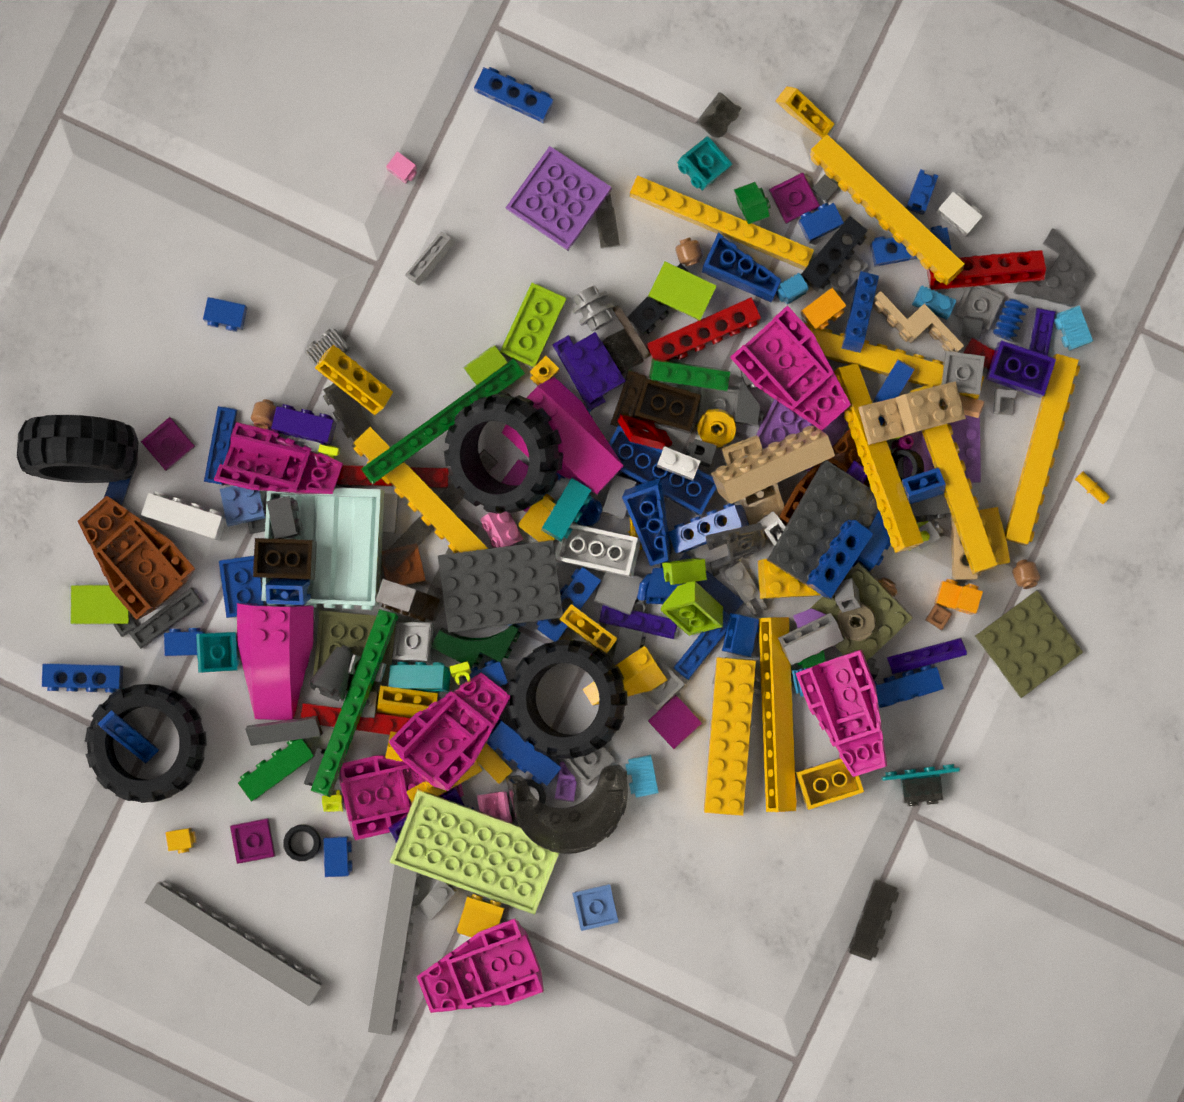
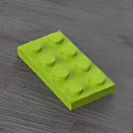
(533, 325)

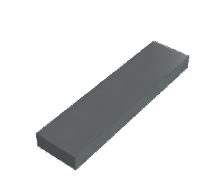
(166, 618)
(284, 730)

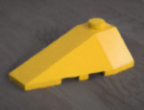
(639, 673)

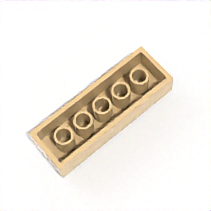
(772, 464)

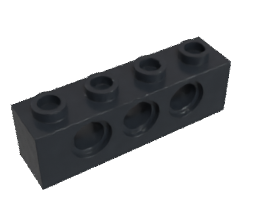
(849, 228)
(646, 325)

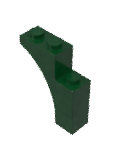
(469, 649)

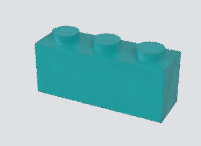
(567, 510)
(420, 676)

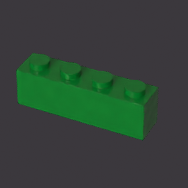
(689, 374)
(276, 769)

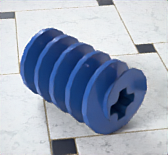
(1010, 319)

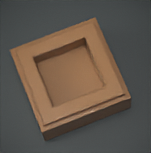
(938, 617)

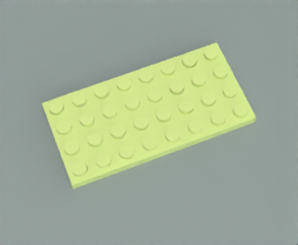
(473, 852)

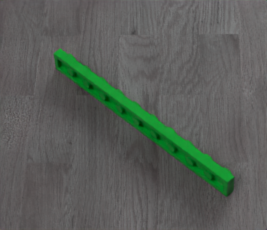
(440, 422)
(354, 703)

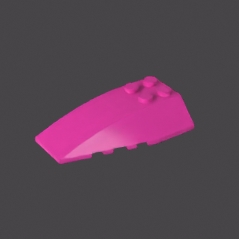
(793, 369)
(584, 448)
(270, 463)
(274, 655)
(848, 710)
(451, 732)
(377, 794)
(484, 971)

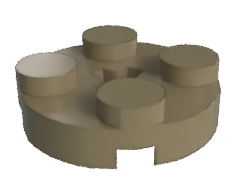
(855, 632)

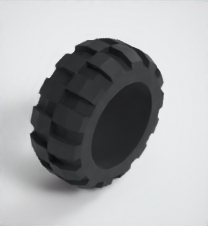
(77, 449)
(469, 470)
(525, 711)
(191, 744)

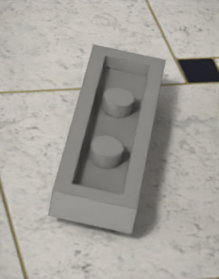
(430, 258)

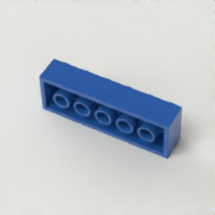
(641, 465)

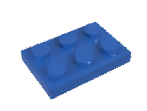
(239, 584)

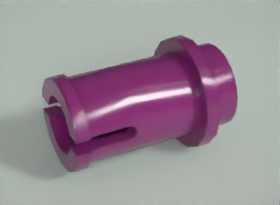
(905, 442)

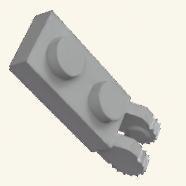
(744, 586)

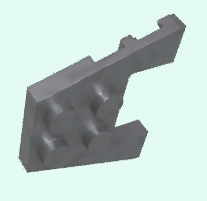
(1063, 280)
(739, 541)

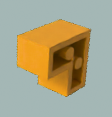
(824, 309)
(959, 598)

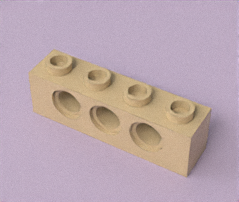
(959, 570)

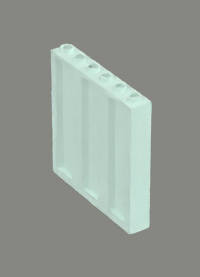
(348, 545)

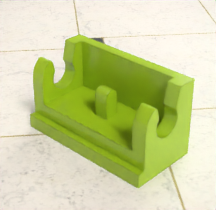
(485, 364)
(684, 571)

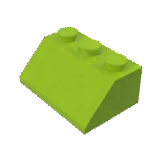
(693, 609)

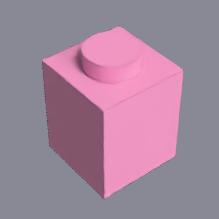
(402, 168)

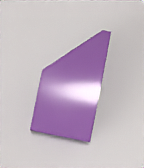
(807, 616)
(565, 785)

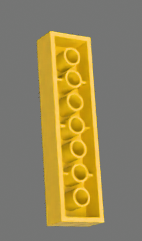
(729, 736)

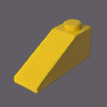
(804, 111)
(994, 527)
(588, 629)

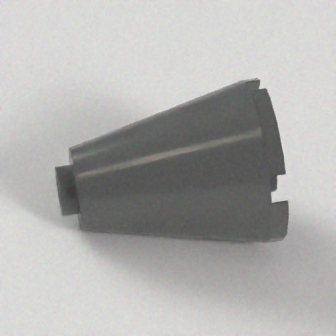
(333, 674)

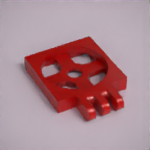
(653, 438)

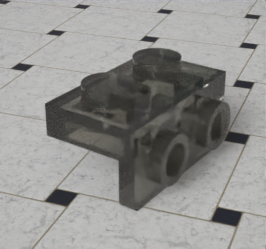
(718, 116)
(622, 351)
(922, 789)

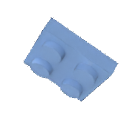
(241, 505)
(595, 907)

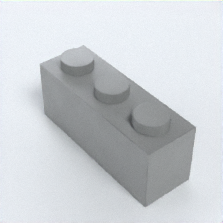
(811, 639)

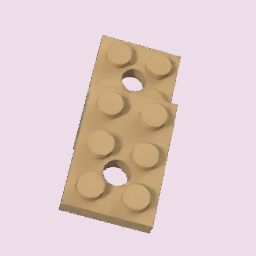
(916, 323)
(911, 413)
(763, 501)

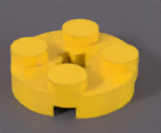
(711, 418)

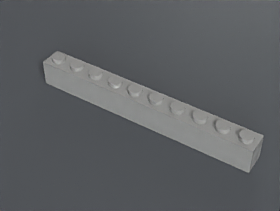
(234, 943)
(393, 951)

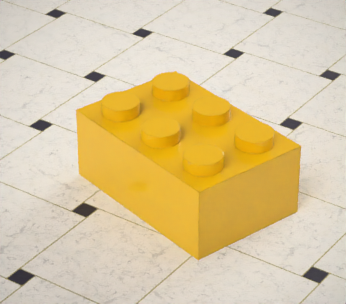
(779, 584)
(827, 783)

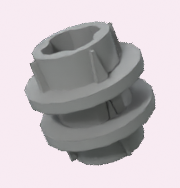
(593, 308)

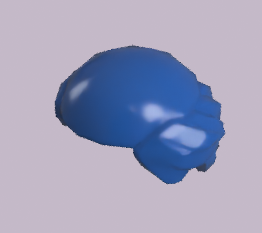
(591, 513)

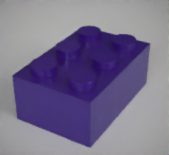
(592, 367)
(1020, 369)
(304, 424)

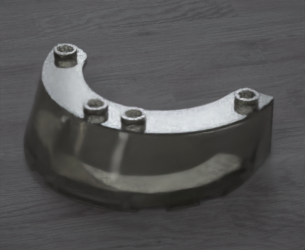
(577, 826)

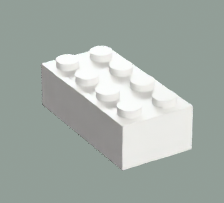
(186, 517)
(599, 550)

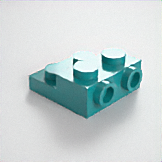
(704, 163)
(217, 652)

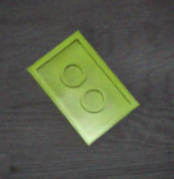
(682, 291)
(96, 606)

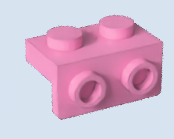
(501, 529)
(496, 805)

